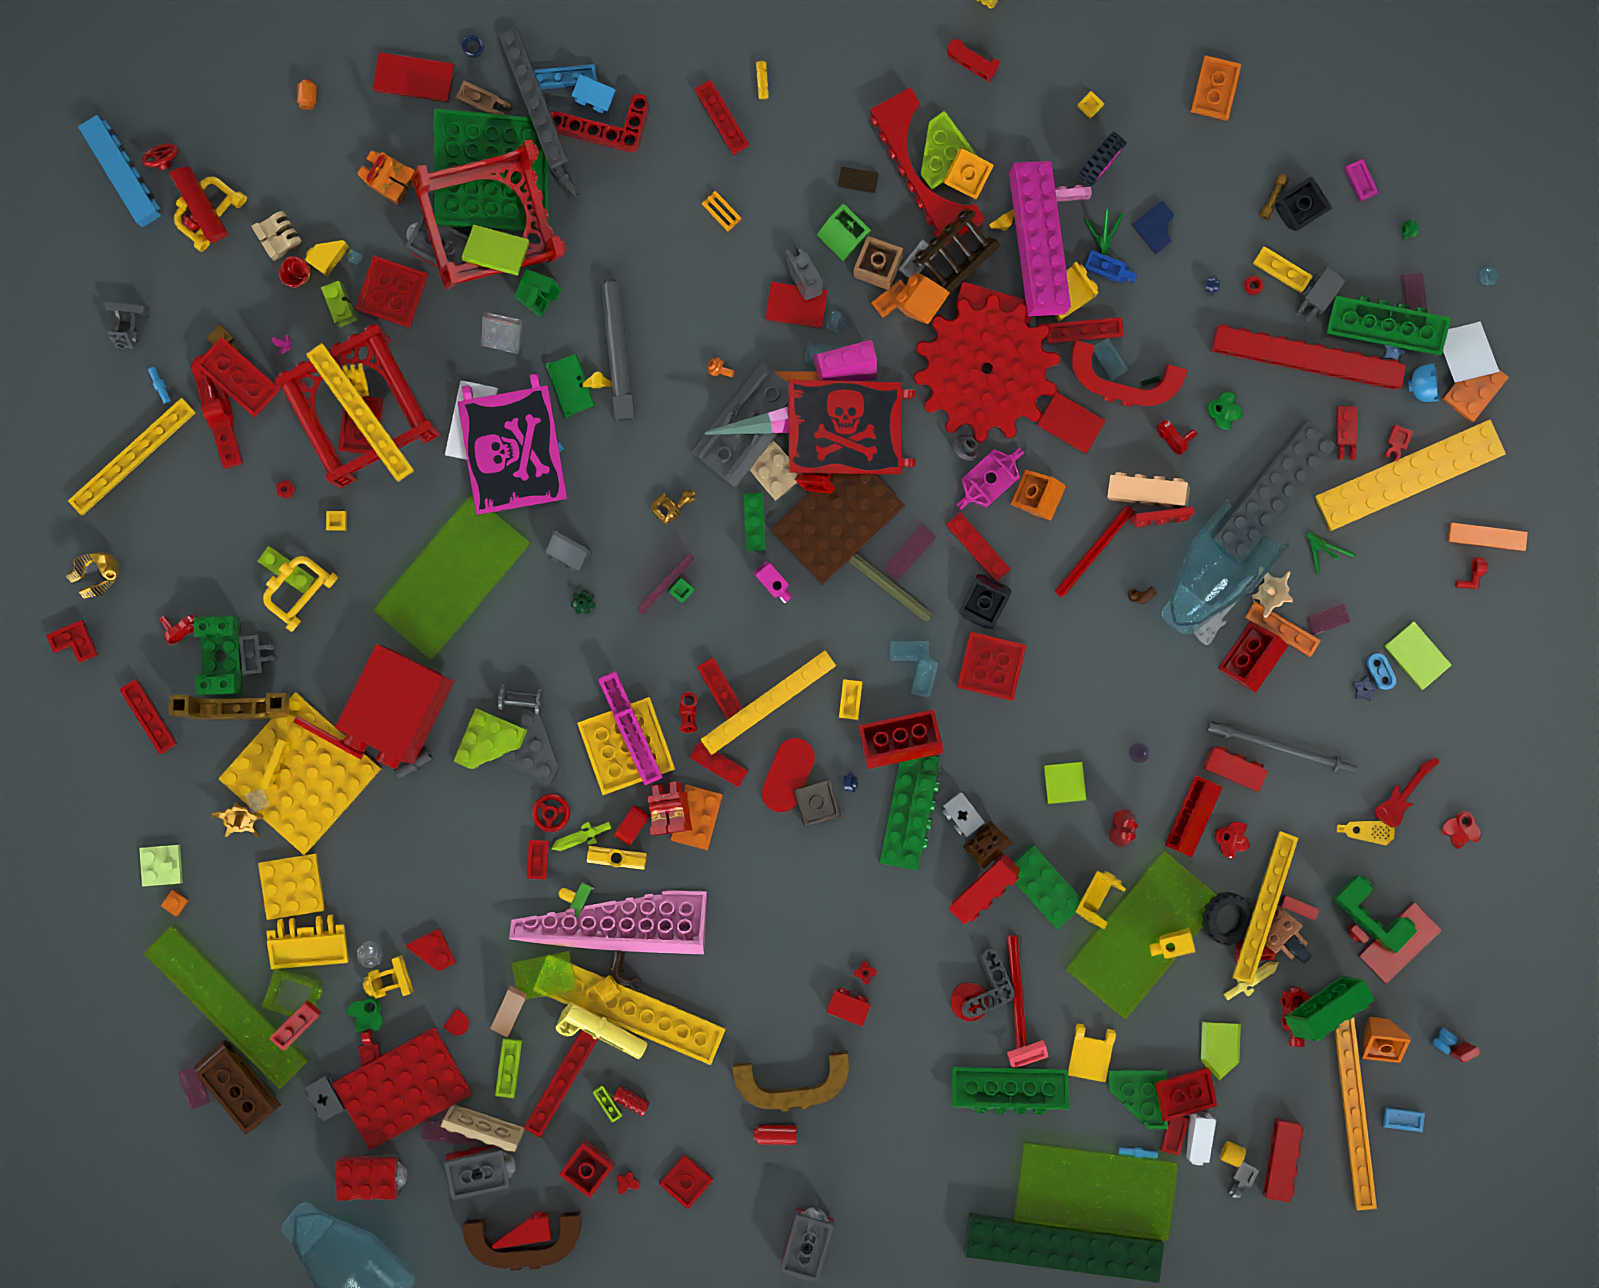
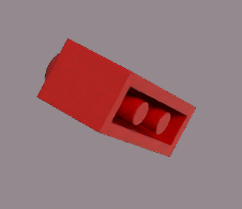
(1235, 768)

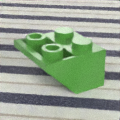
(843, 232)

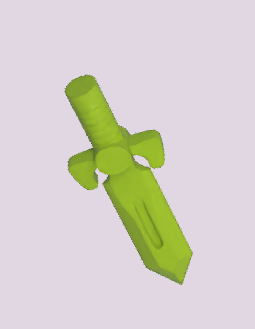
(581, 836)

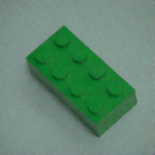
(1046, 887)
(1329, 1008)

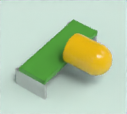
(577, 899)

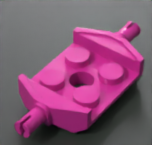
(975, 484)

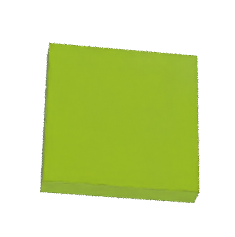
(1064, 782)

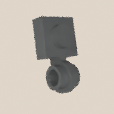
(1244, 1175)

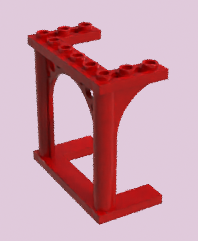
(520, 160)
(293, 385)

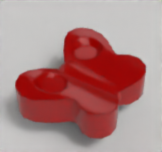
(626, 1182)

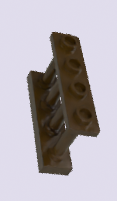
(973, 258)

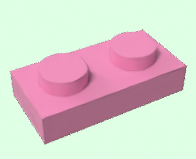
(1079, 192)

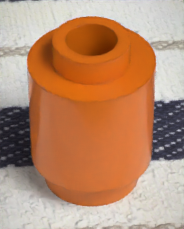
(306, 94)

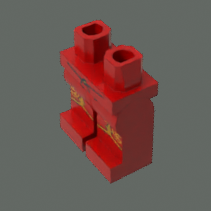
(670, 810)

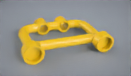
(237, 199)
(286, 569)

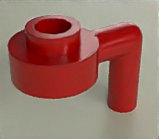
(1478, 568)

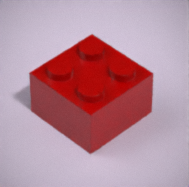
(587, 1168)

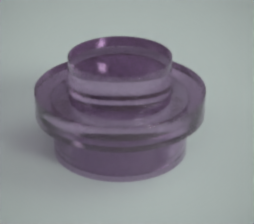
(1139, 753)

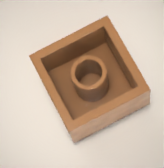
(878, 263)

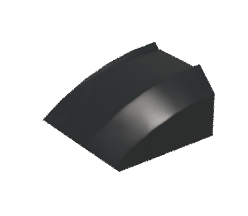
(1302, 204)
(985, 601)

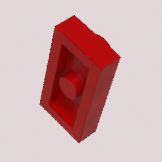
(537, 859)

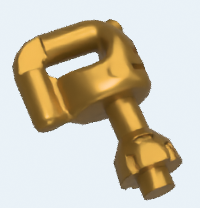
(673, 508)

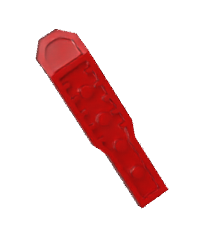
(219, 416)

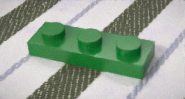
(754, 522)

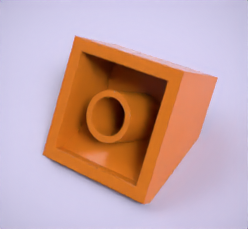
(921, 298)
(1038, 494)

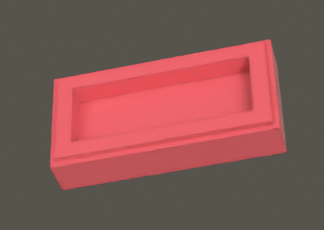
(1027, 1054)

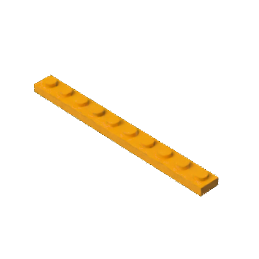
(1355, 1116)

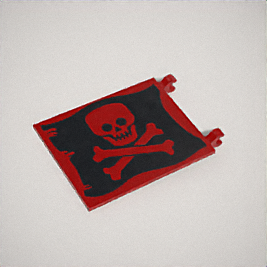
(846, 427)

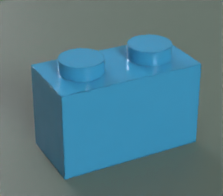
(593, 93)

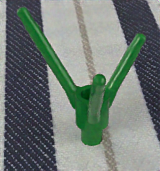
(1104, 241)
(1318, 544)

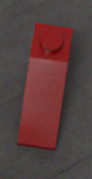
(531, 1230)

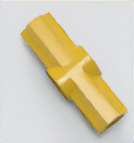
(603, 856)

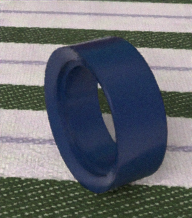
(470, 38)

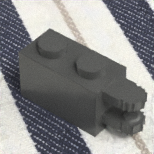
(1321, 293)

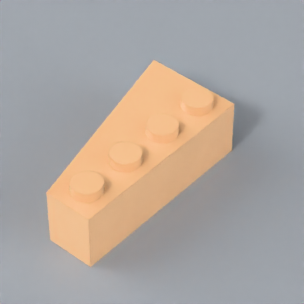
(1148, 490)

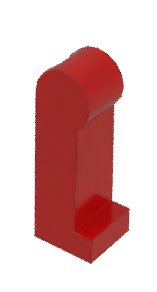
(972, 61)

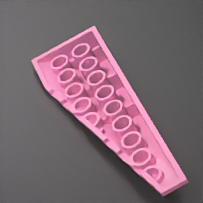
(642, 924)

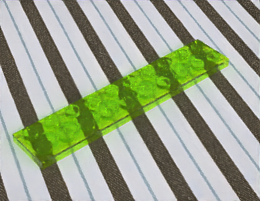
(224, 1006)

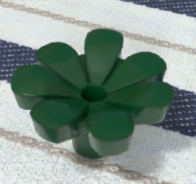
(586, 602)

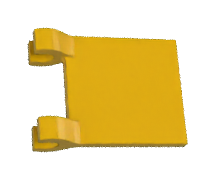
(1090, 1056)

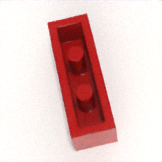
(1299, 907)

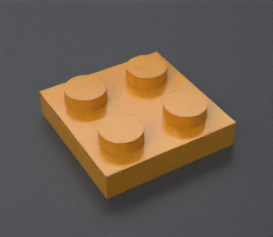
(968, 173)

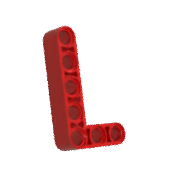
(604, 129)

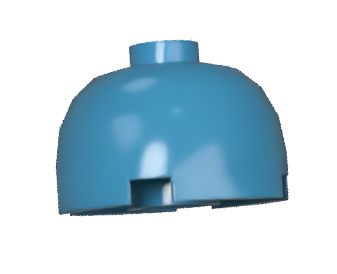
(1425, 383)

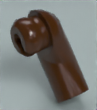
(1141, 597)

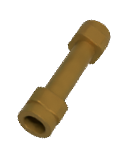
(1280, 182)

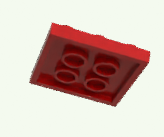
(391, 292)
(991, 666)

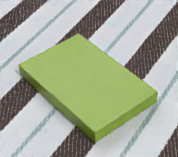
(495, 250)
(1417, 655)

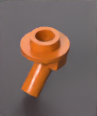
(715, 368)

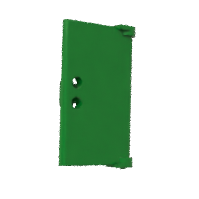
(567, 386)

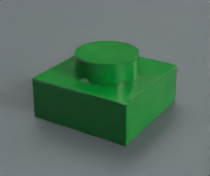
(681, 589)

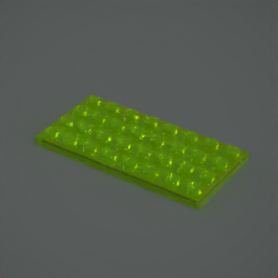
(451, 578)
(1118, 959)
(1095, 1191)

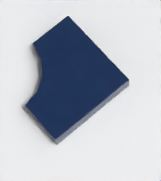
(1154, 227)

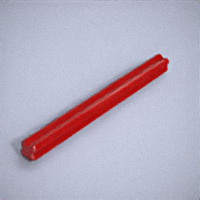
(1094, 551)
(1016, 982)

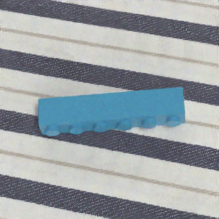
(119, 170)

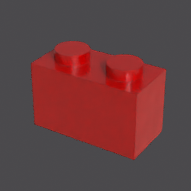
(848, 1006)

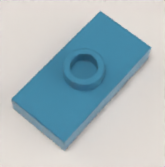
(1403, 1119)

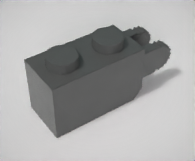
(804, 273)

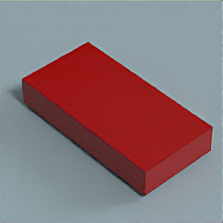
(1464, 1052)
(1175, 1135)

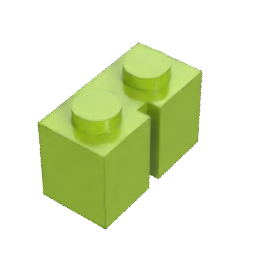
(340, 310)

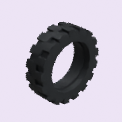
(1210, 917)

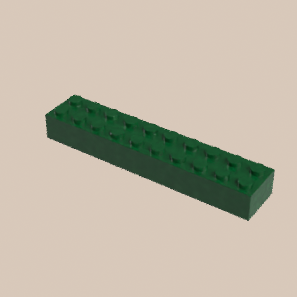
(1063, 1248)

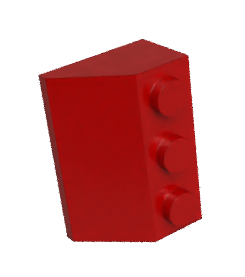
(1253, 657)

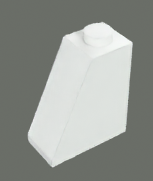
(1200, 1137)

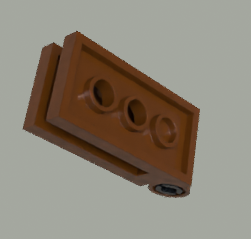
(223, 1074)

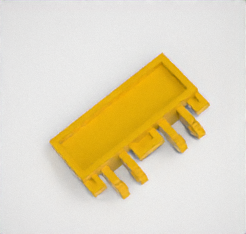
(304, 947)

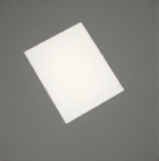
(1469, 352)

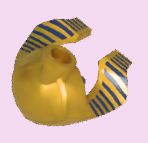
(99, 563)

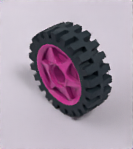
(1102, 159)

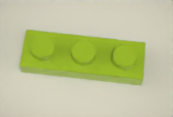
(298, 578)

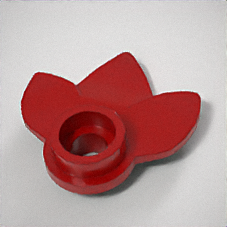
(1460, 832)
(1235, 839)

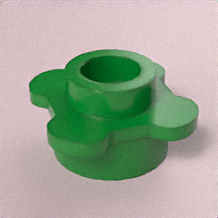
(1409, 229)

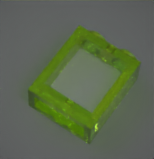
(289, 991)

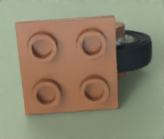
(1281, 936)

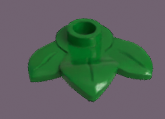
(1227, 410)
(364, 1015)

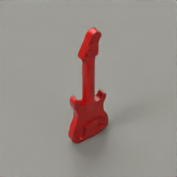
(1393, 809)

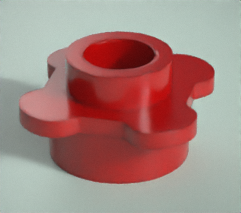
(865, 977)

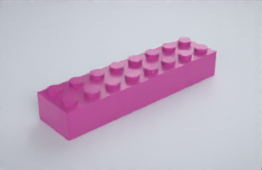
(1039, 238)

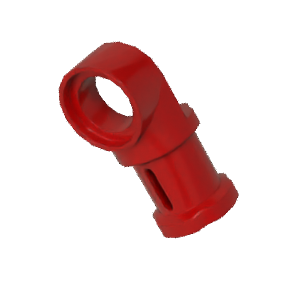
(688, 720)

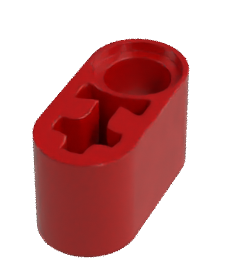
(631, 825)

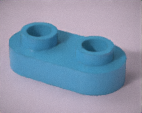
(1382, 670)

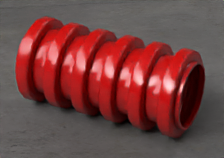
(630, 1100)

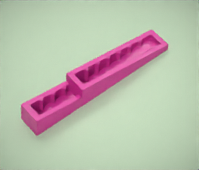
(630, 727)

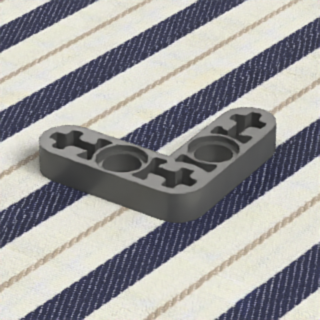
(997, 986)

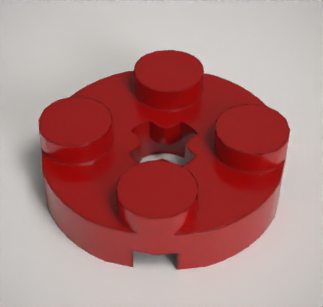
(959, 997)

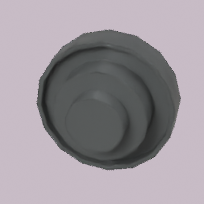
(966, 447)

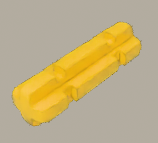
(762, 80)

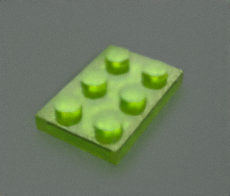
(544, 975)

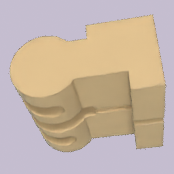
(276, 245)

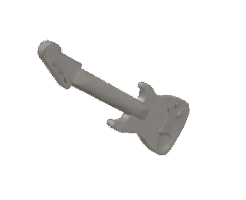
(1208, 630)

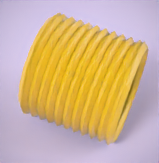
(607, 988)
(1233, 1154)

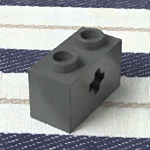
(319, 1089)

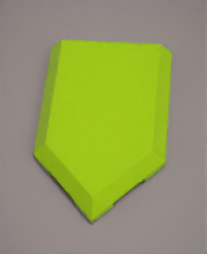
(1220, 1047)

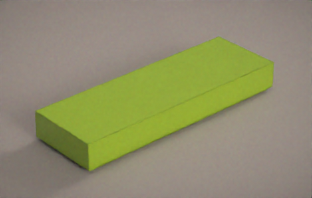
(508, 1067)

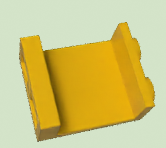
(1080, 289)
(1095, 895)

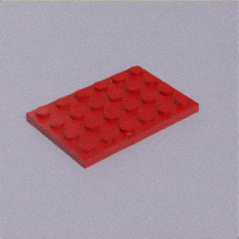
(402, 1088)

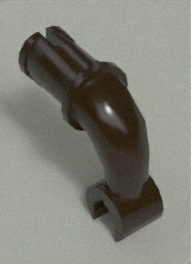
(617, 972)

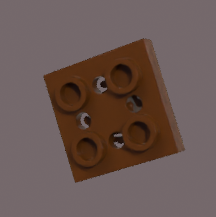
(987, 845)

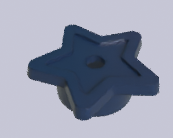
(1360, 689)

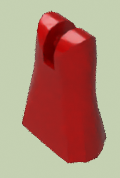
(1125, 828)

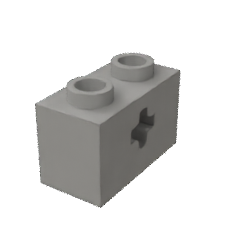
(960, 803)

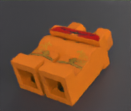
(382, 172)

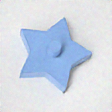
(1393, 352)

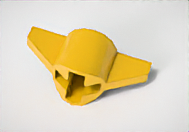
(1003, 222)
(597, 380)

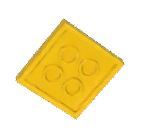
(291, 886)

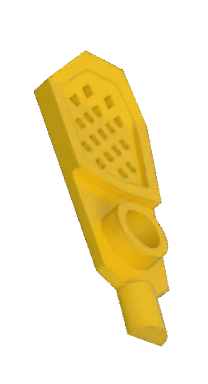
(1365, 831)

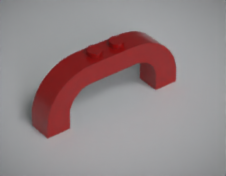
(1081, 365)

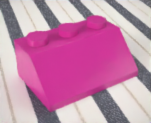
(847, 363)

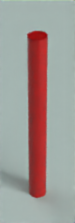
(328, 737)

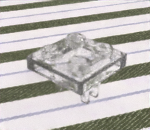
(501, 333)

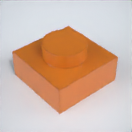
(175, 903)

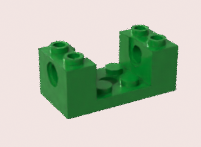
(218, 635)
(1391, 937)

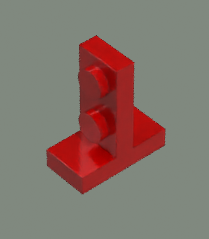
(815, 482)

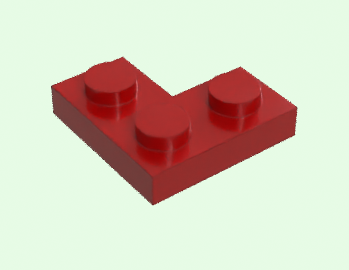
(73, 636)

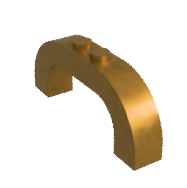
(189, 707)
(794, 1097)

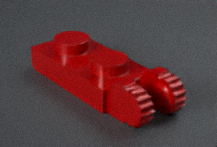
(1346, 431)

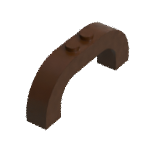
(516, 1258)

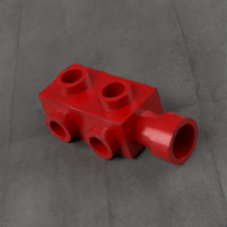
(1291, 1000)

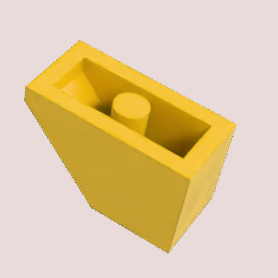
(326, 255)

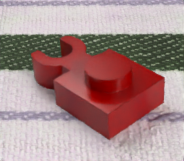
(1398, 439)

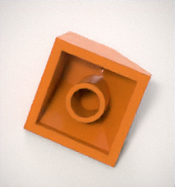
(1384, 1041)

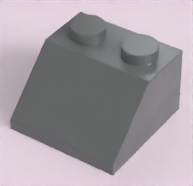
(568, 552)

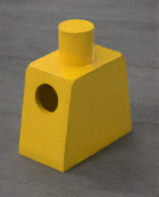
(1181, 939)

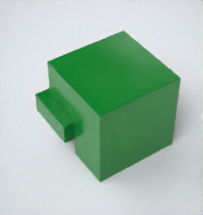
(536, 291)

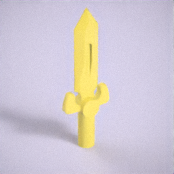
(1261, 973)

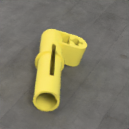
(576, 1018)

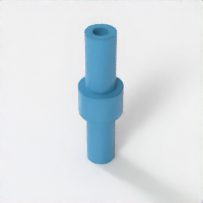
(159, 385)
(1138, 1152)

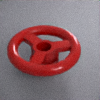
(161, 158)
(540, 803)

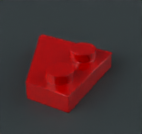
(433, 950)

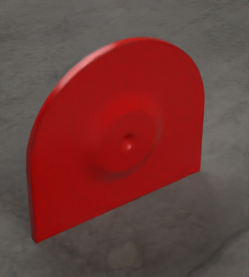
(457, 1023)

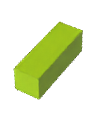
(607, 1103)

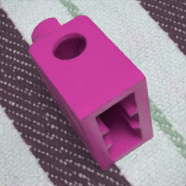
(767, 576)

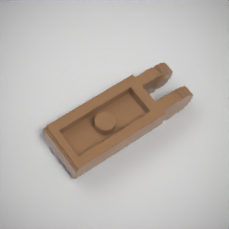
(480, 99)

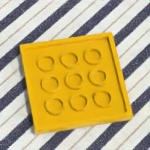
(610, 753)

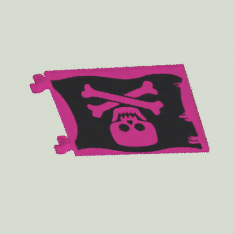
(512, 448)

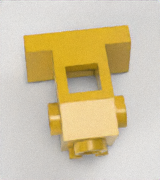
(374, 986)

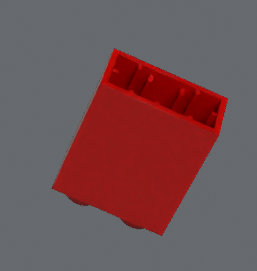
(393, 707)

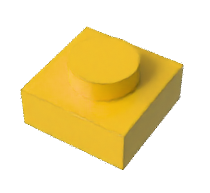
(1090, 104)
(336, 520)

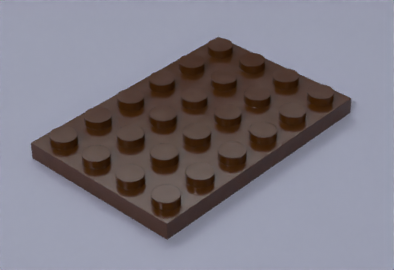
(833, 527)

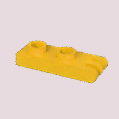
(357, 378)
(273, 765)

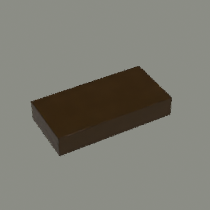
(858, 179)

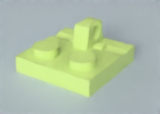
(161, 865)

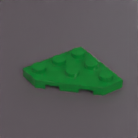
(1138, 1094)

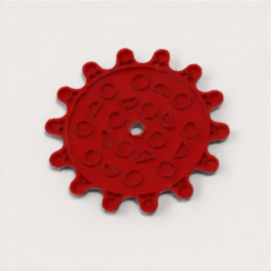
(982, 338)

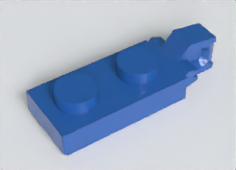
(1109, 267)

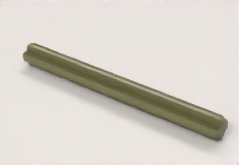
(891, 588)

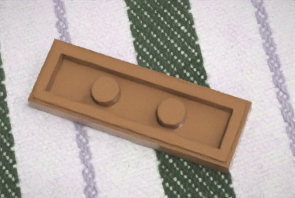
(509, 1011)

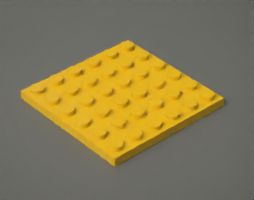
(312, 782)

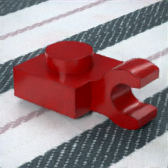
(369, 1050)

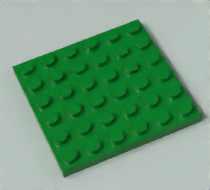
(472, 137)

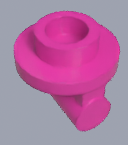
(284, 344)

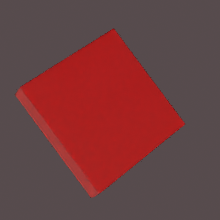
(686, 1181)

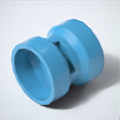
(1445, 1041)

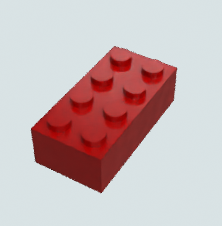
(900, 739)

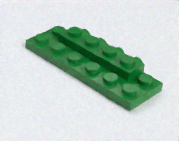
(1388, 324)
(910, 812)
(1010, 1089)

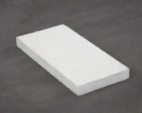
(455, 443)

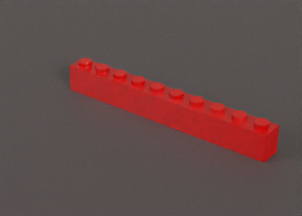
(1307, 357)

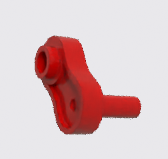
(1176, 442)
(179, 631)

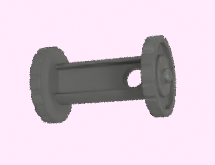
(520, 699)

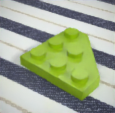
(940, 149)
(488, 739)

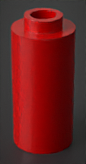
(775, 1134)

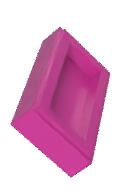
(1361, 180)

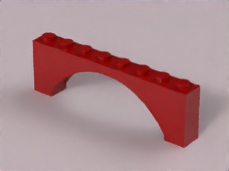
(893, 123)

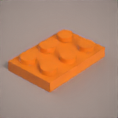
(1216, 88)
(1474, 394)
(703, 815)

